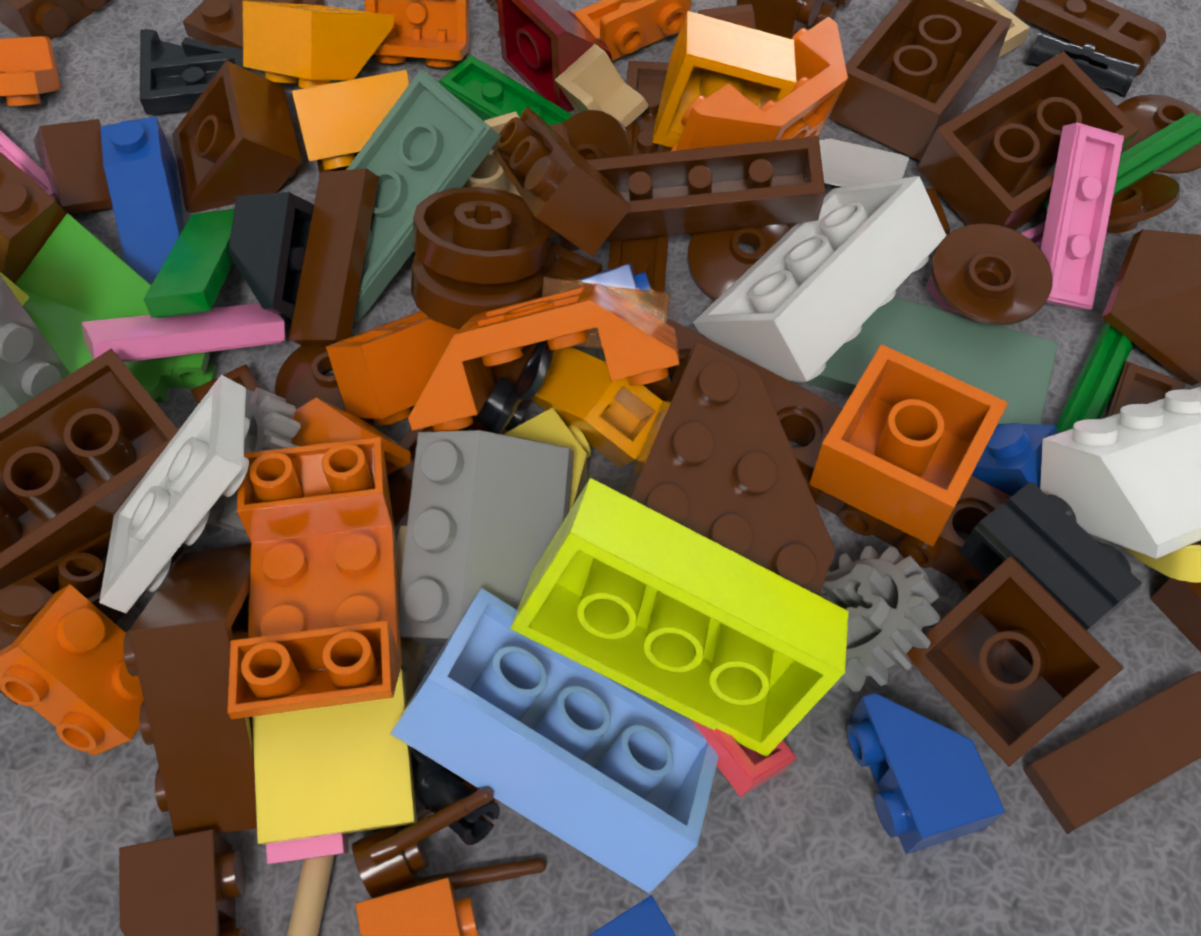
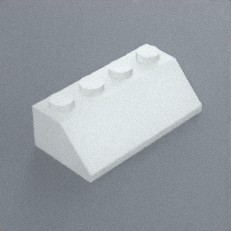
(826, 278)
(1133, 473)

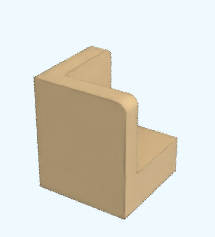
(597, 85)

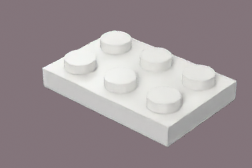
(176, 495)

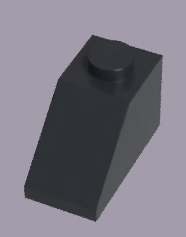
(270, 246)

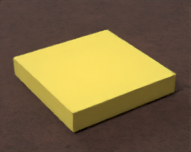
(332, 770)

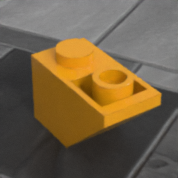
(607, 412)

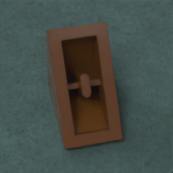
(74, 165)

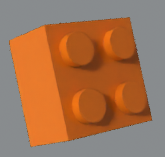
(906, 443)

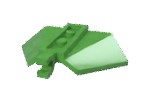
(84, 281)

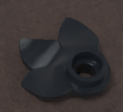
(509, 399)

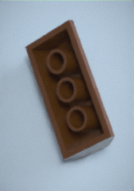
(73, 462)

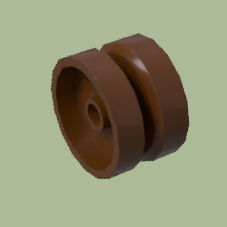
(475, 253)

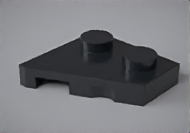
(177, 74)

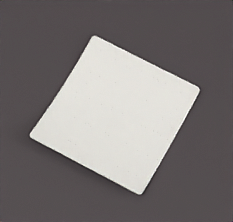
(854, 164)

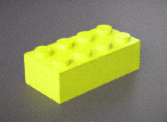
(682, 620)

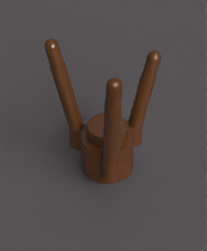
(394, 854)

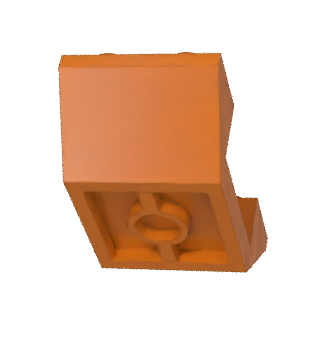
(733, 119)
(632, 342)
(318, 581)

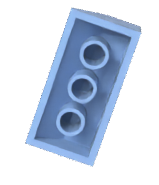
(563, 745)

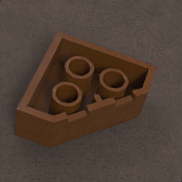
(729, 470)
(183, 672)

